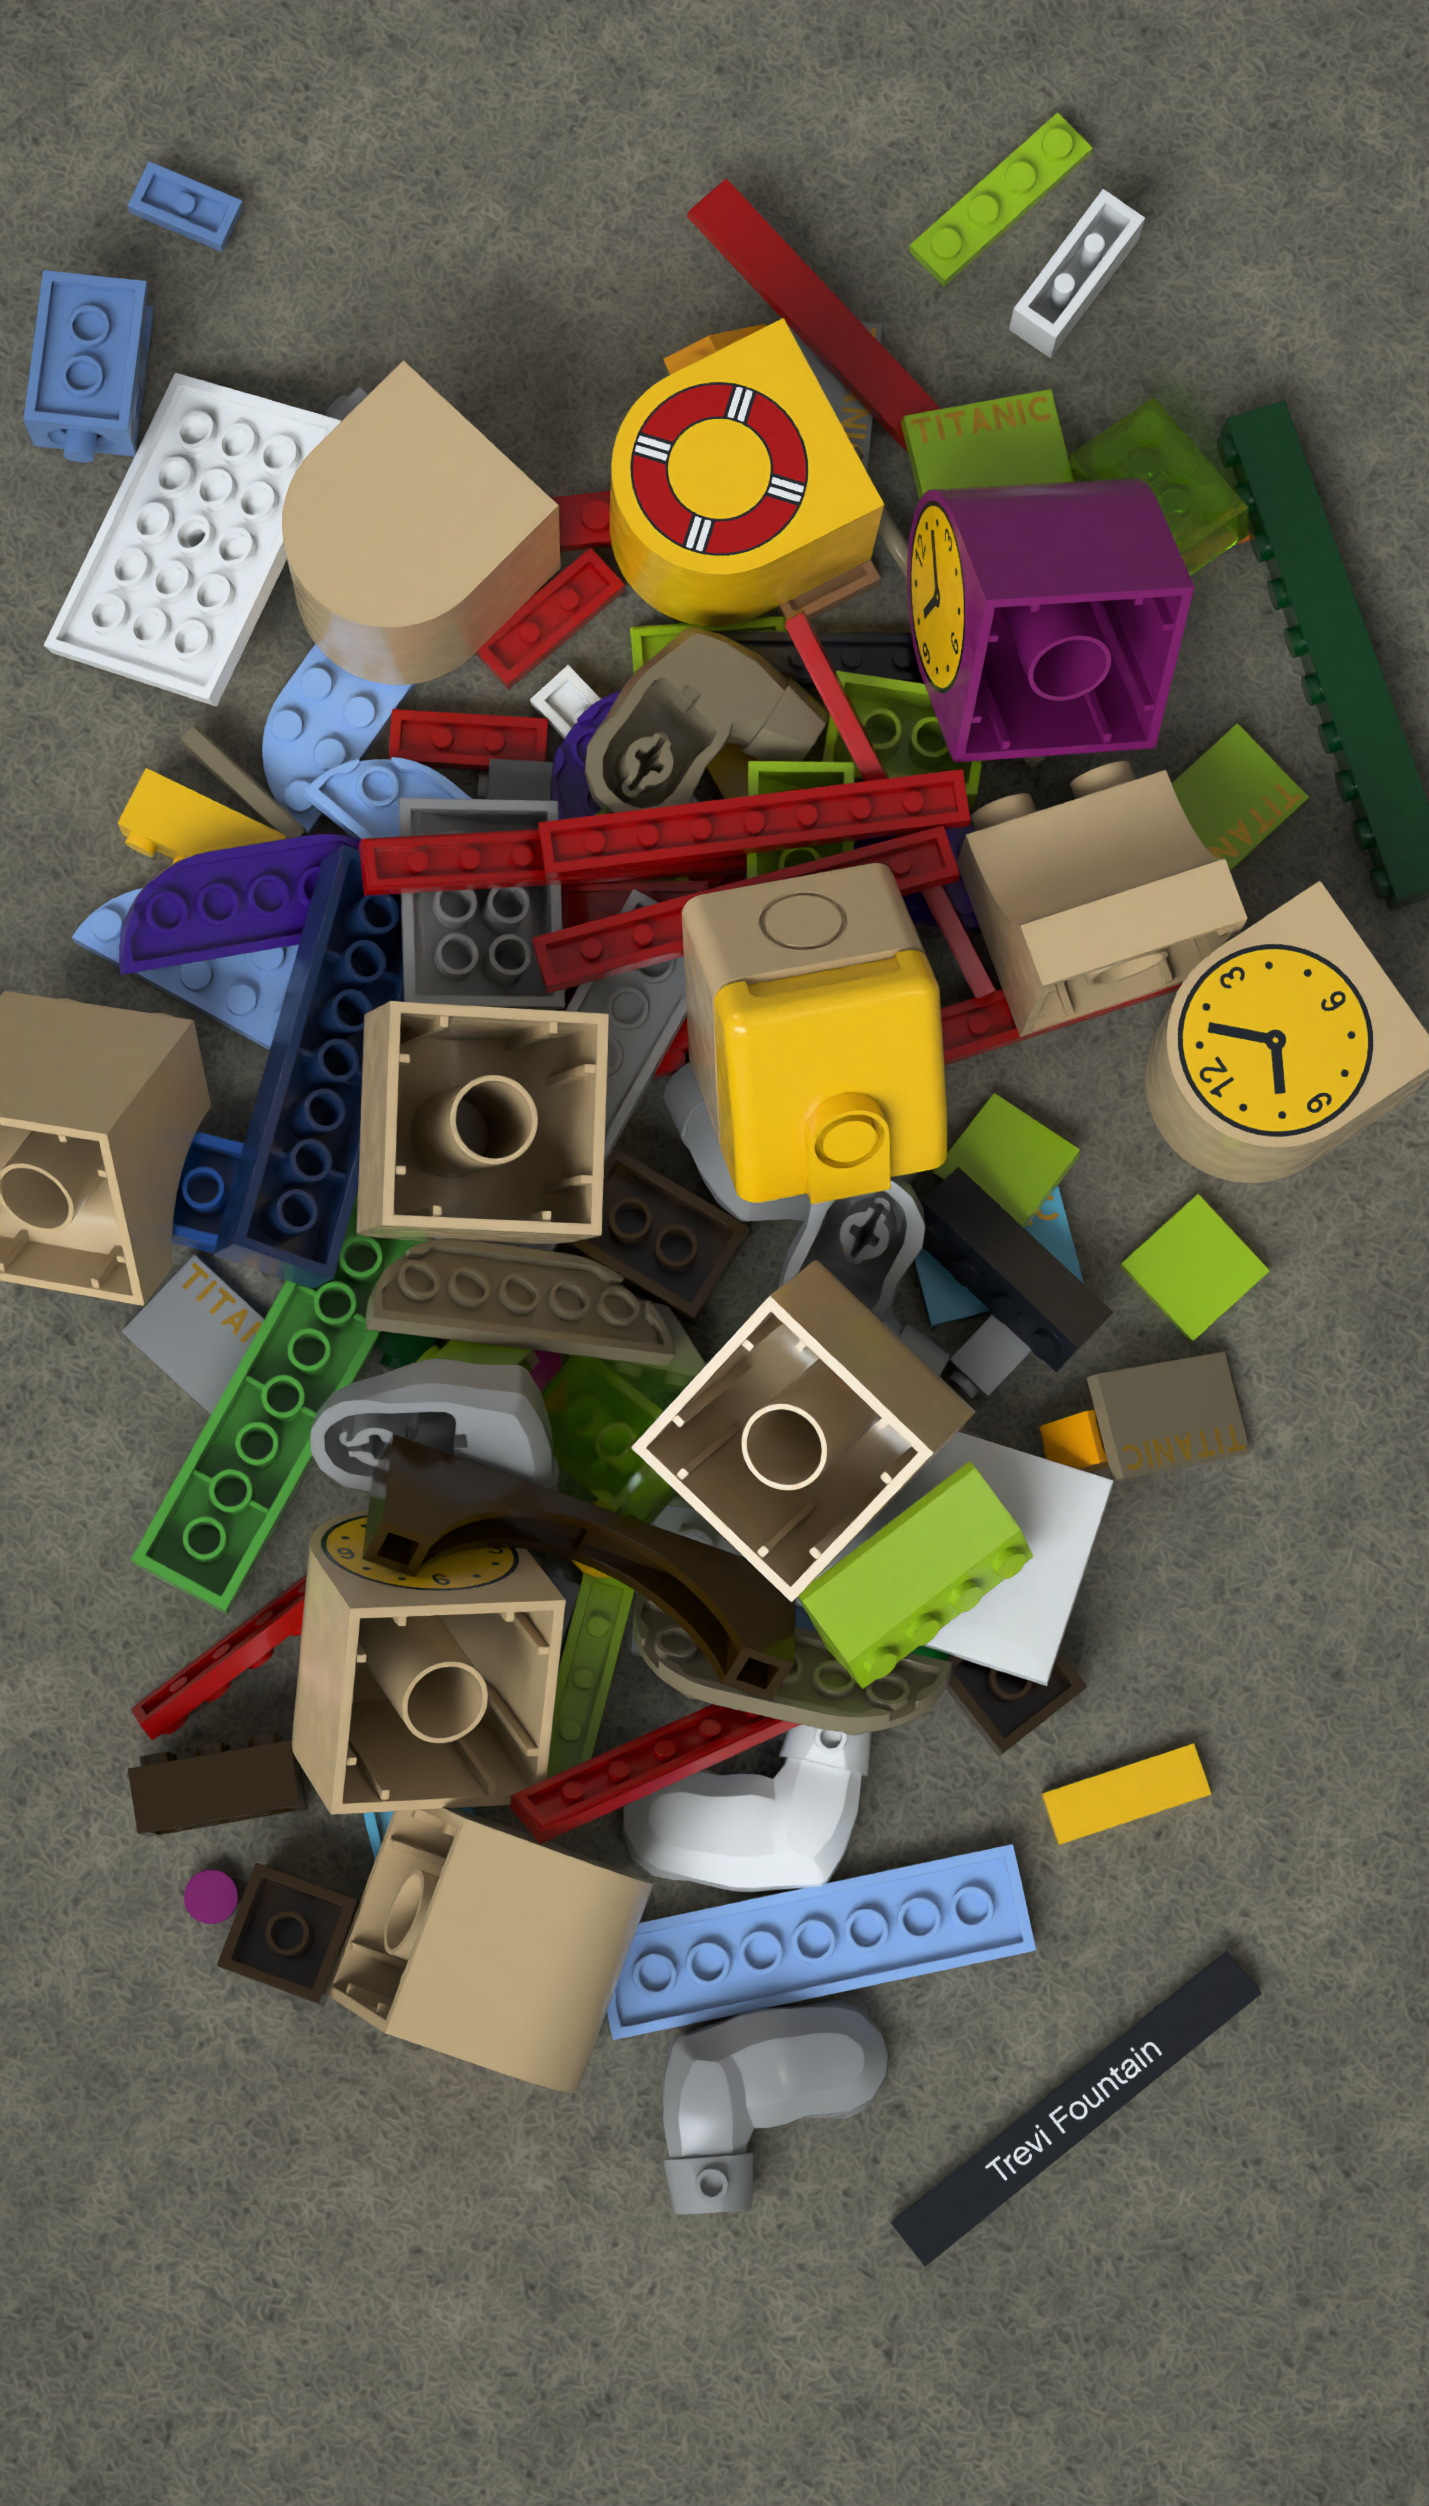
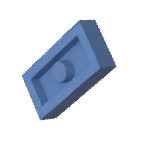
(185, 206)

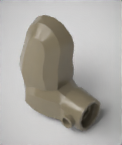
(685, 711)

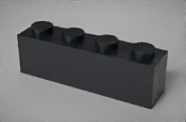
(1010, 1270)

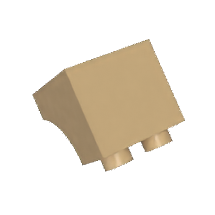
(1094, 895)
(93, 1143)

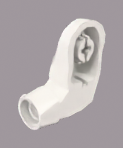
(753, 1827)

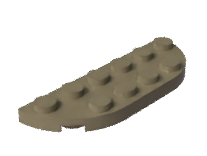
(517, 1301)
(812, 1694)

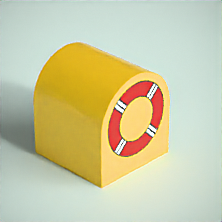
(738, 486)

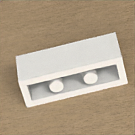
(1076, 273)

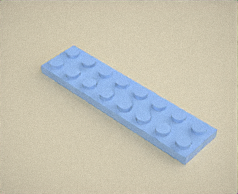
(821, 1941)

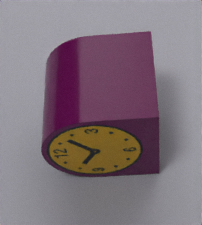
(1046, 616)

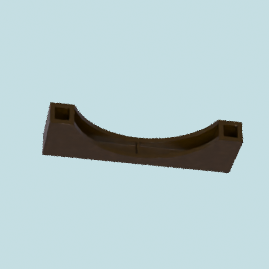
(442, 1504)

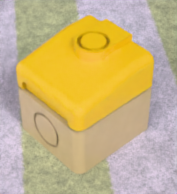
(815, 1034)

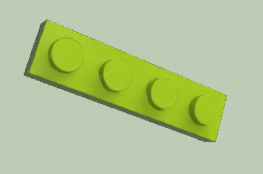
(1000, 199)
(587, 1670)

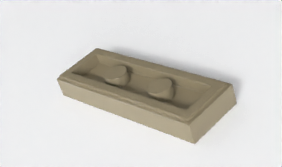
(240, 783)

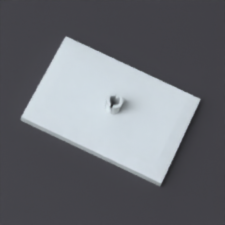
(189, 541)
(1059, 1513)

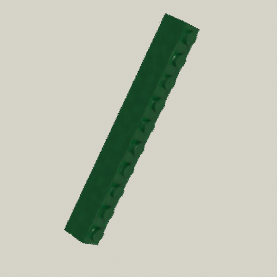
(1333, 650)

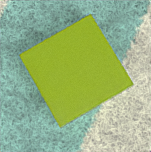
(1011, 1158)
(1194, 1268)

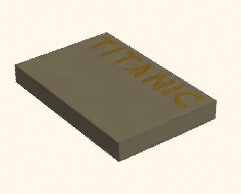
(1168, 1416)

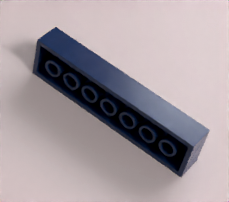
(304, 1130)

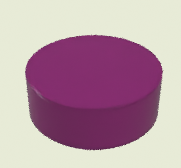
(211, 1897)

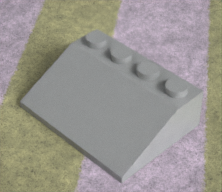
(477, 941)

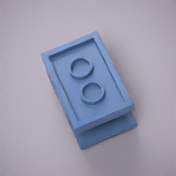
(88, 365)

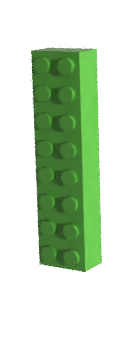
(260, 1430)

